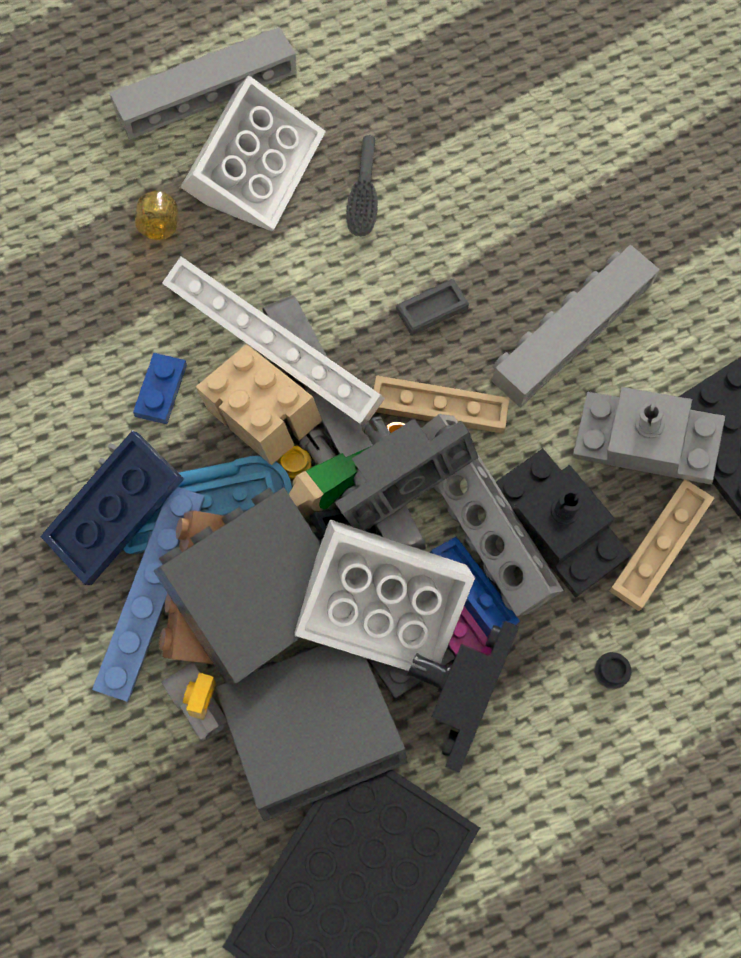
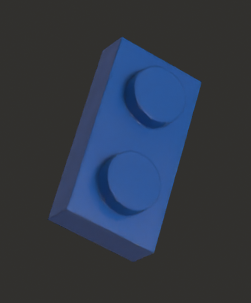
(160, 388)

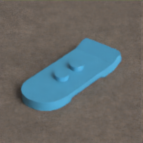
(224, 488)

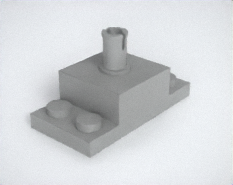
(650, 434)

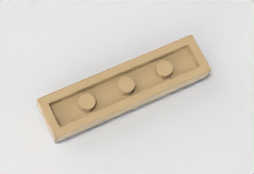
(427, 401)
(661, 545)

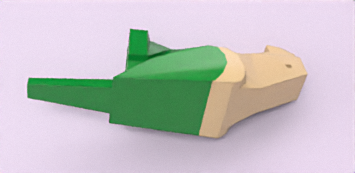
(323, 484)

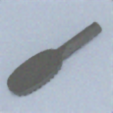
(363, 200)

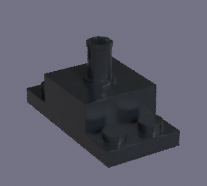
(564, 521)
(465, 689)

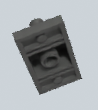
(402, 468)

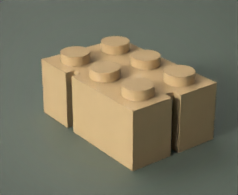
(255, 400)

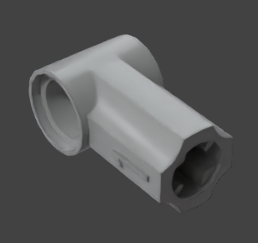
(176, 687)

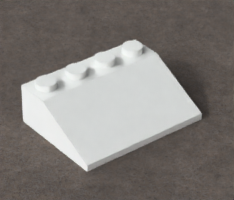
(254, 156)
(382, 598)

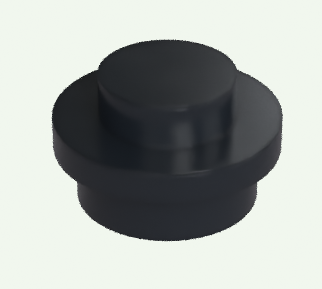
(612, 670)

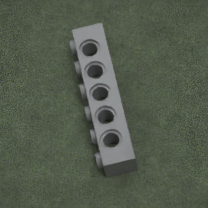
(519, 550)

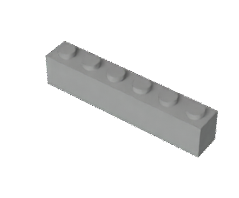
(202, 82)
(574, 325)

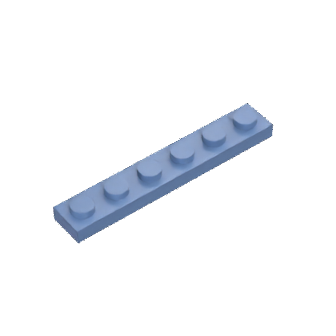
(144, 602)

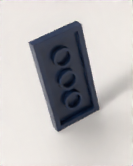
(111, 508)

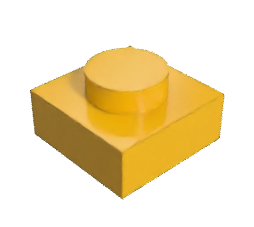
(199, 695)

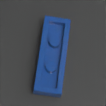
(484, 600)

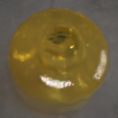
(156, 214)

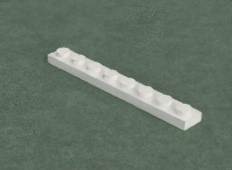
(274, 341)

